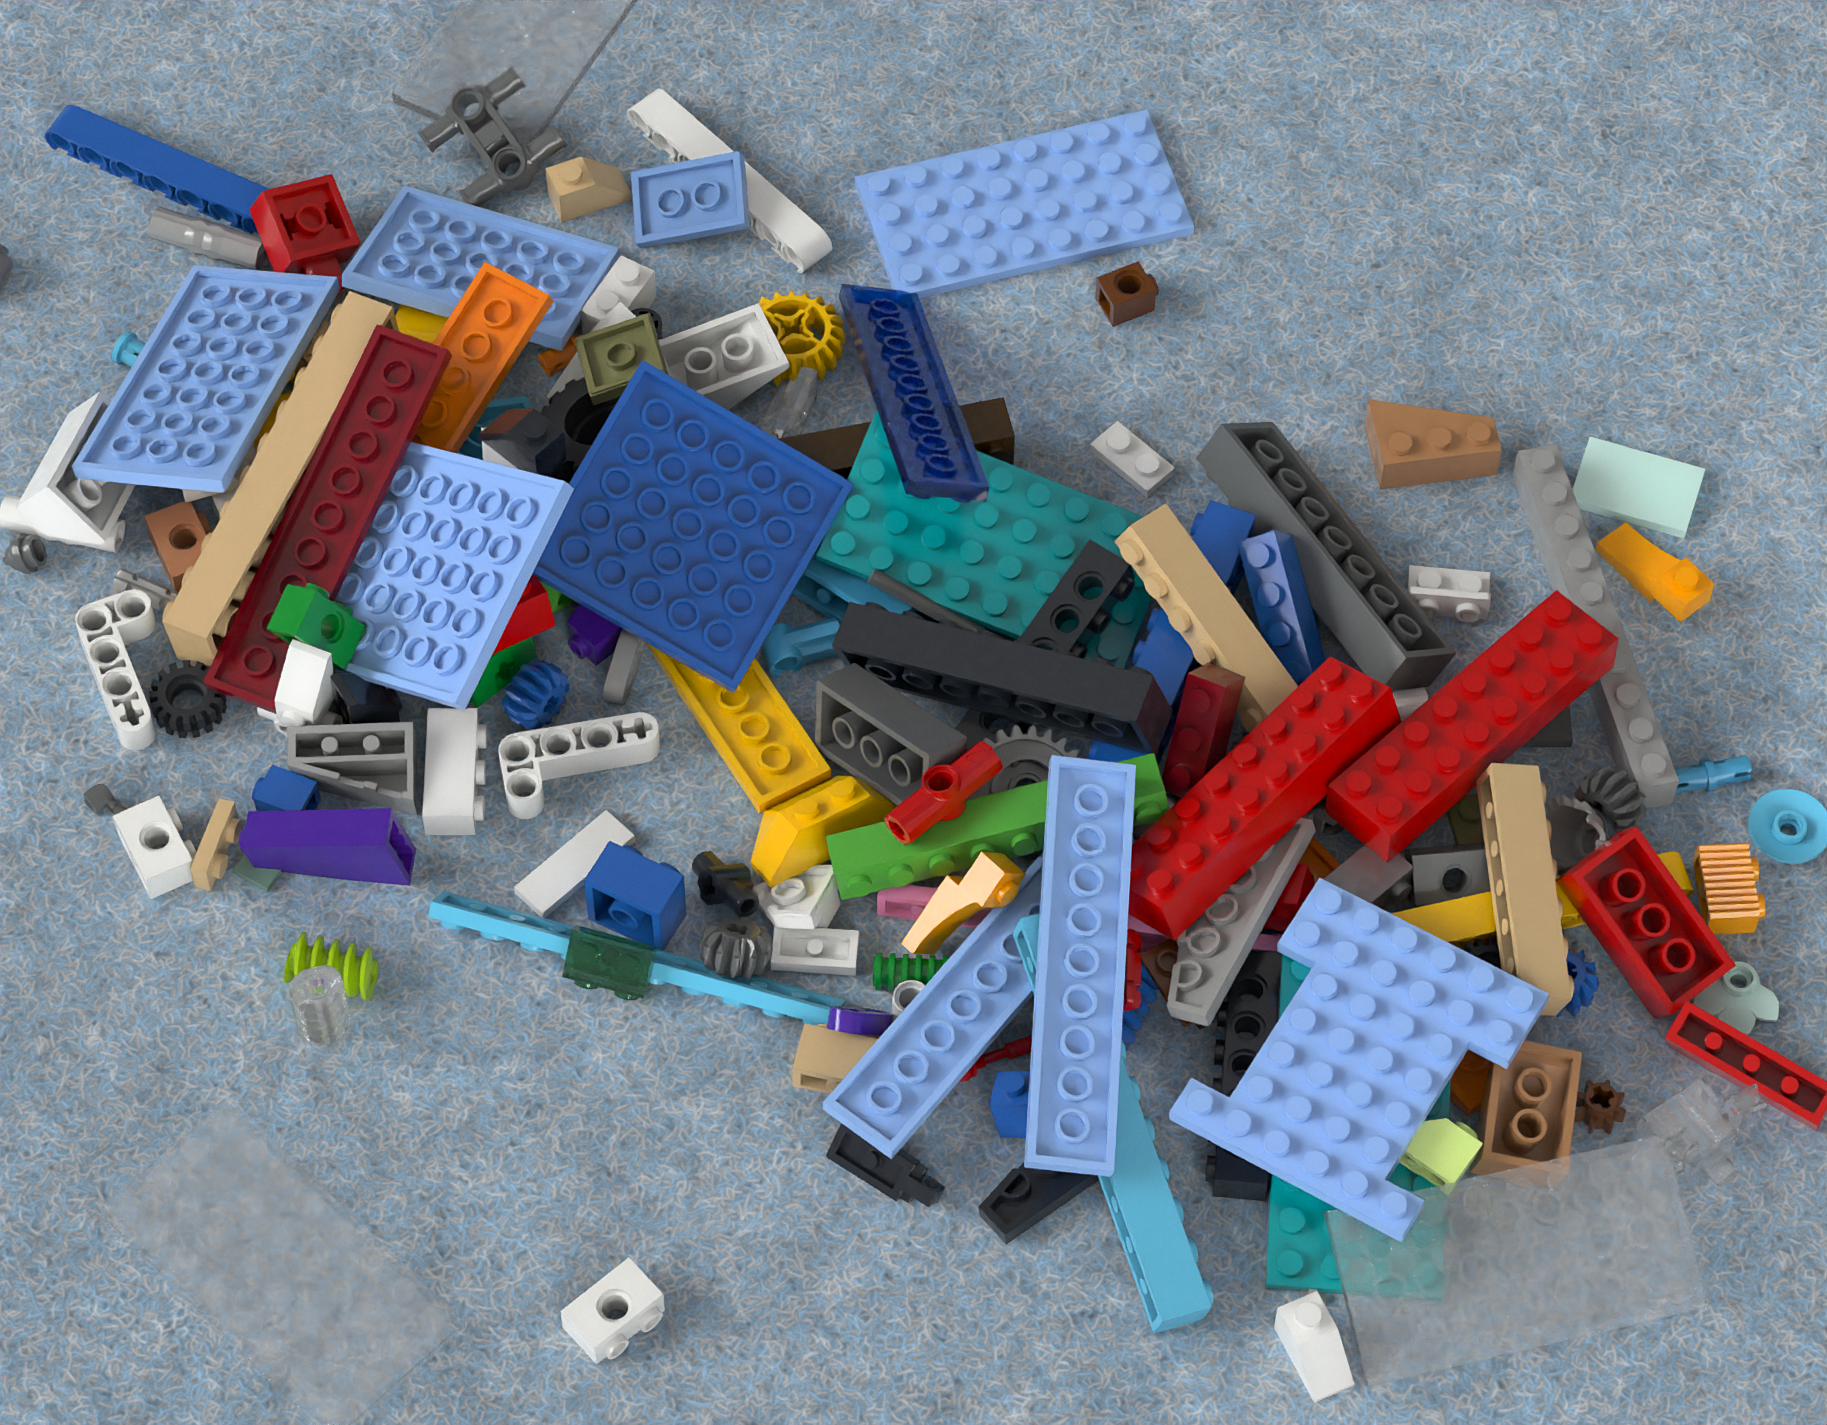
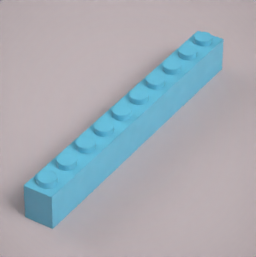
(1140, 1197)

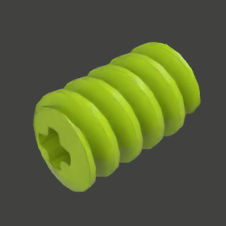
(357, 972)

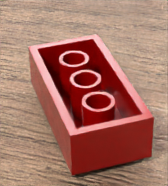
(1645, 922)

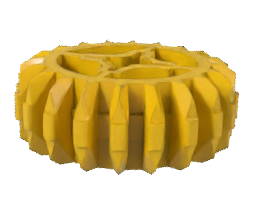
(791, 322)

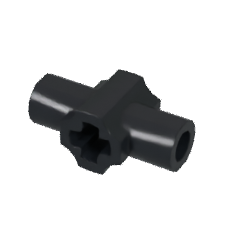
(725, 884)

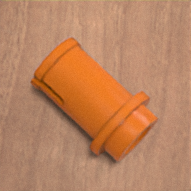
(556, 360)

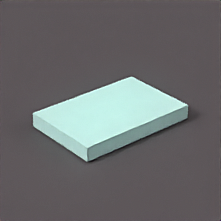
(1637, 487)

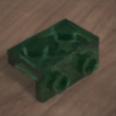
(609, 962)

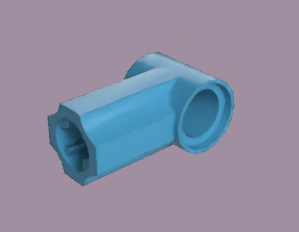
(791, 647)

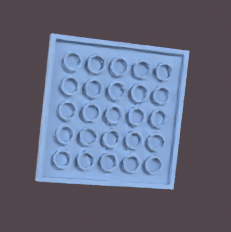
(446, 570)

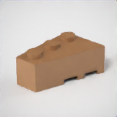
(1429, 444)

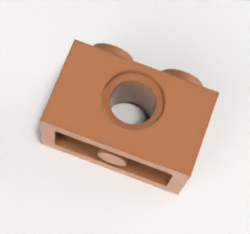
(172, 531)

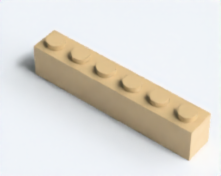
(1205, 611)
(1524, 880)

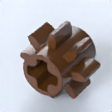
(1594, 1115)

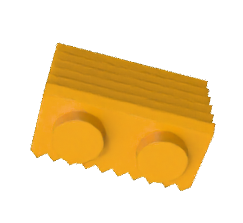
(1727, 887)

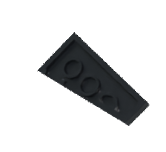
(1028, 1198)

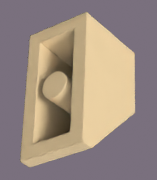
(584, 187)

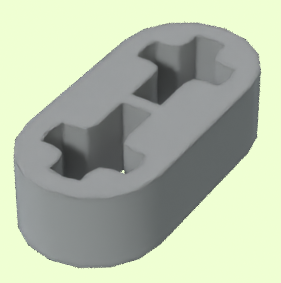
(623, 668)

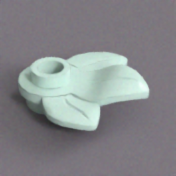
(1739, 1005)

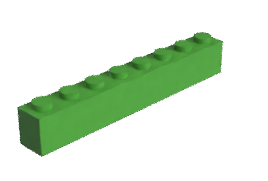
(1001, 822)

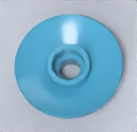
(1788, 810)

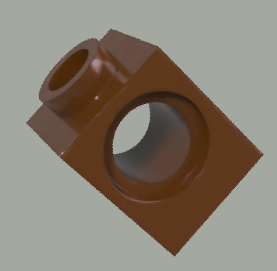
(1113, 296)

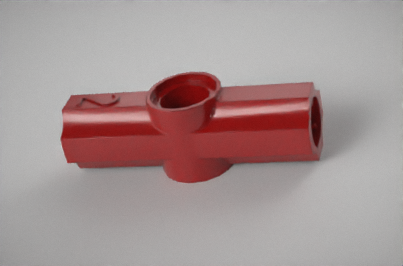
(943, 793)

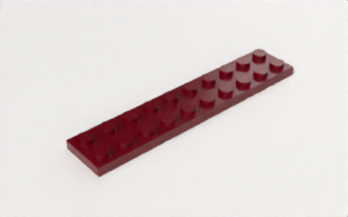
(331, 504)

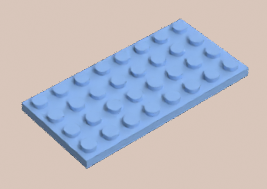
(1023, 205)
(207, 379)

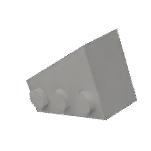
(359, 761)

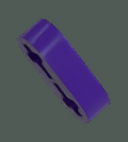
(859, 1020)

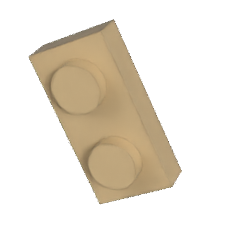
(211, 855)

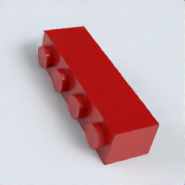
(1749, 1062)

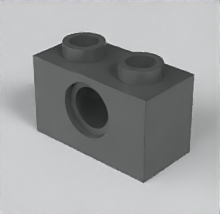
(1432, 864)

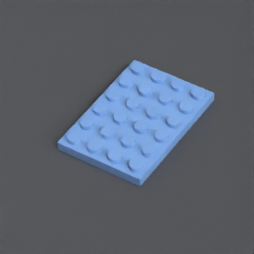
(434, 247)

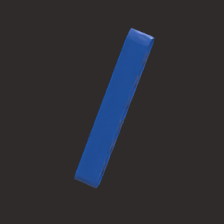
(155, 166)

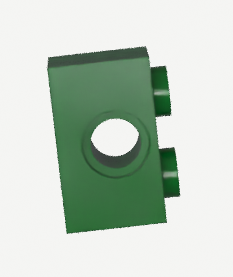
(318, 622)

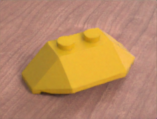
(795, 829)

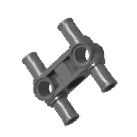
(492, 138)

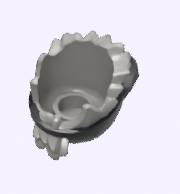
(1575, 829)

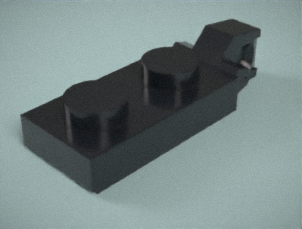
(897, 1177)

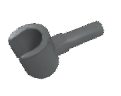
(101, 797)

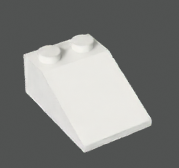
(726, 356)

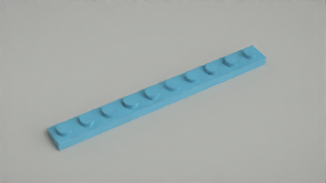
(541, 933)

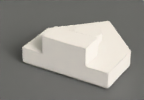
(801, 901)

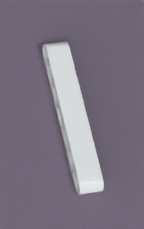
(771, 213)

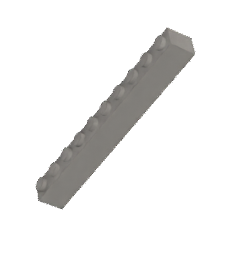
(1577, 574)

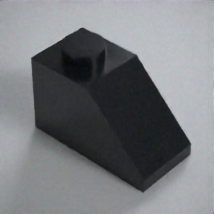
(526, 440)
(364, 701)

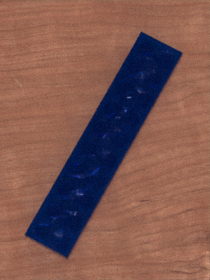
(913, 394)

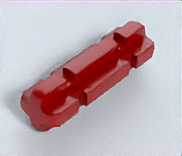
(1132, 997)

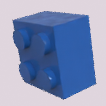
(635, 895)

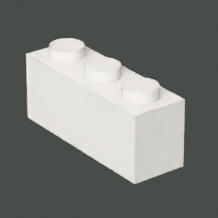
(453, 771)

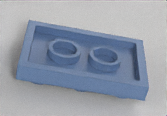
(690, 199)

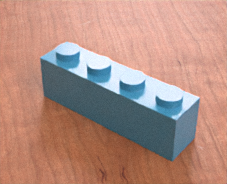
(832, 589)

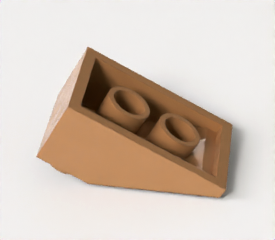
(1528, 1109)

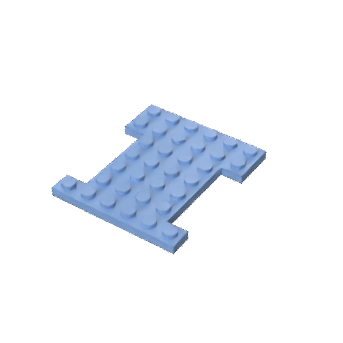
(1361, 1055)

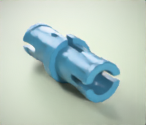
(1711, 774)

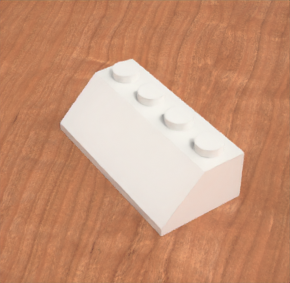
(68, 505)

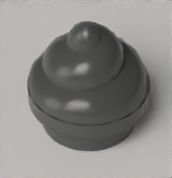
(25, 553)

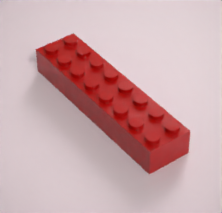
(1470, 724)
(1256, 795)

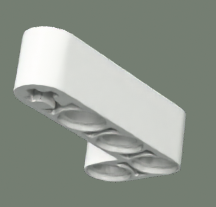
(119, 629)
(579, 758)

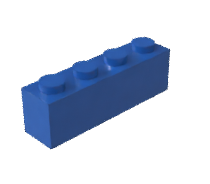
(1282, 602)

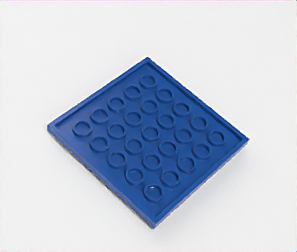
(689, 526)

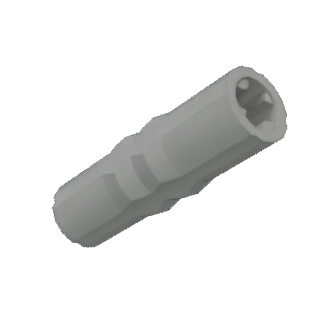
(207, 238)

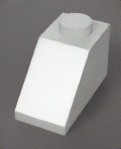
(304, 686)
(1314, 1346)

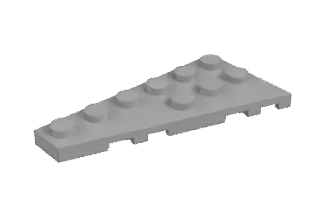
(1225, 933)

